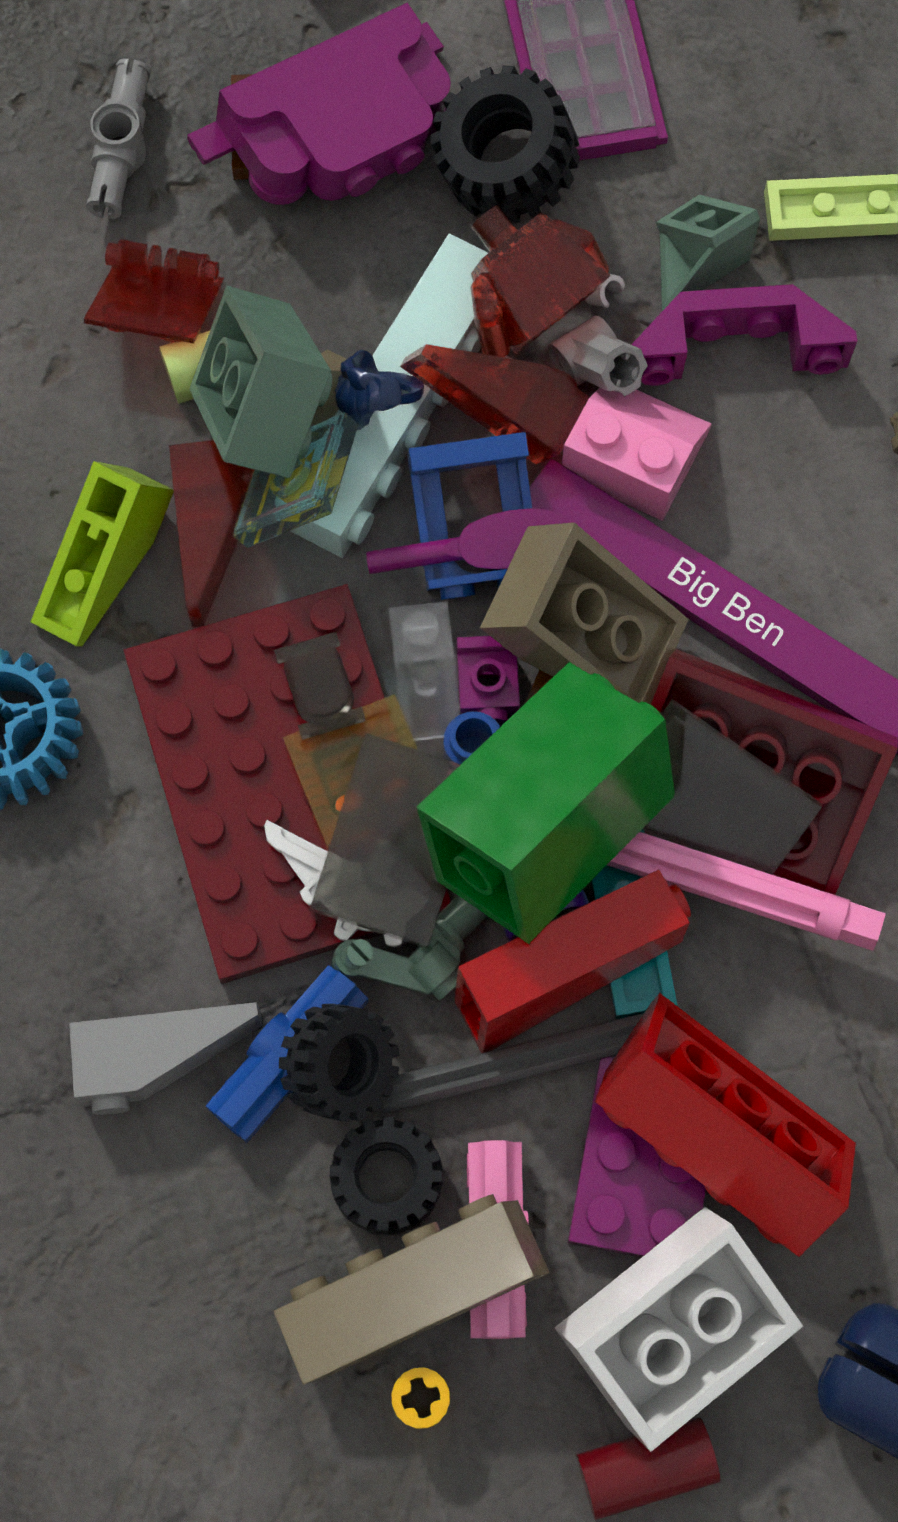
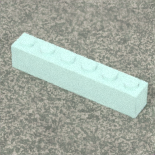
(434, 314)

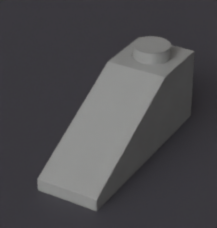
(143, 1054)

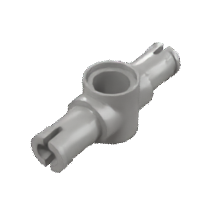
(118, 159)

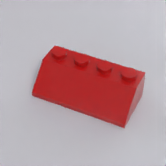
(729, 1126)

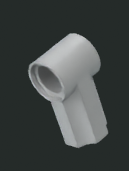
(597, 356)

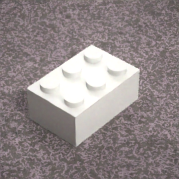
(679, 1327)

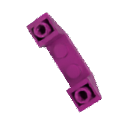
(815, 335)

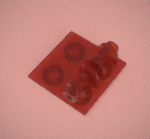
(154, 298)

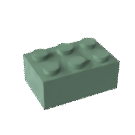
(260, 383)

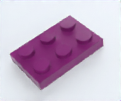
(626, 1191)

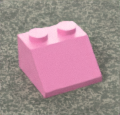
(634, 448)

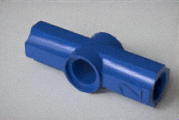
(256, 1087)

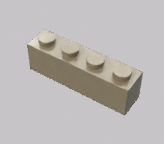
(411, 1289)

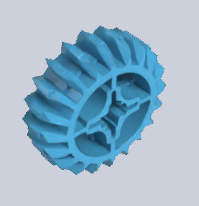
(27, 722)

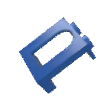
(426, 463)

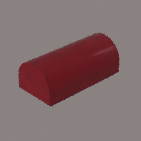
(631, 1476)

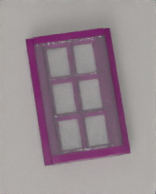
(597, 66)

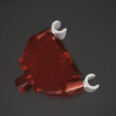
(533, 279)

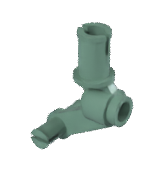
(427, 968)

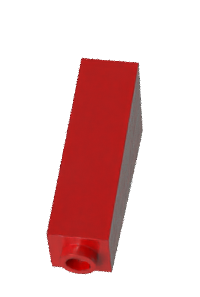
(569, 959)

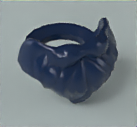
(365, 389)

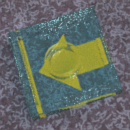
(283, 503)

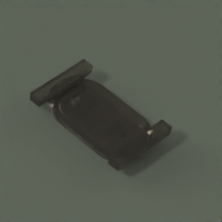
(319, 685)

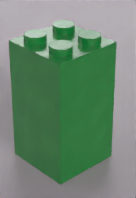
(548, 800)

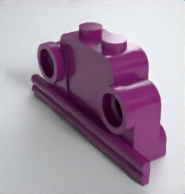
(334, 112)

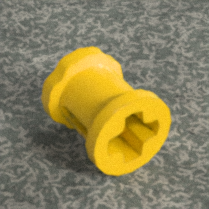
(403, 1388)

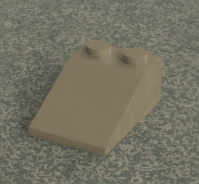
(583, 607)

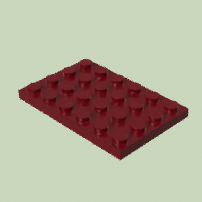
(217, 734)

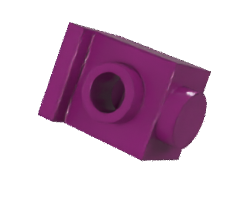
(487, 658)

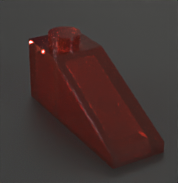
(504, 394)
(207, 510)

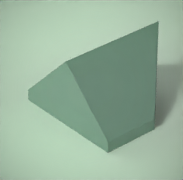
(703, 244)

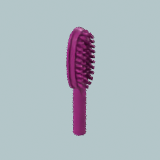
(483, 543)

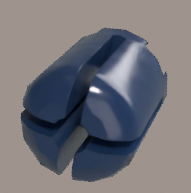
(856, 1395)

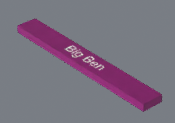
(725, 603)

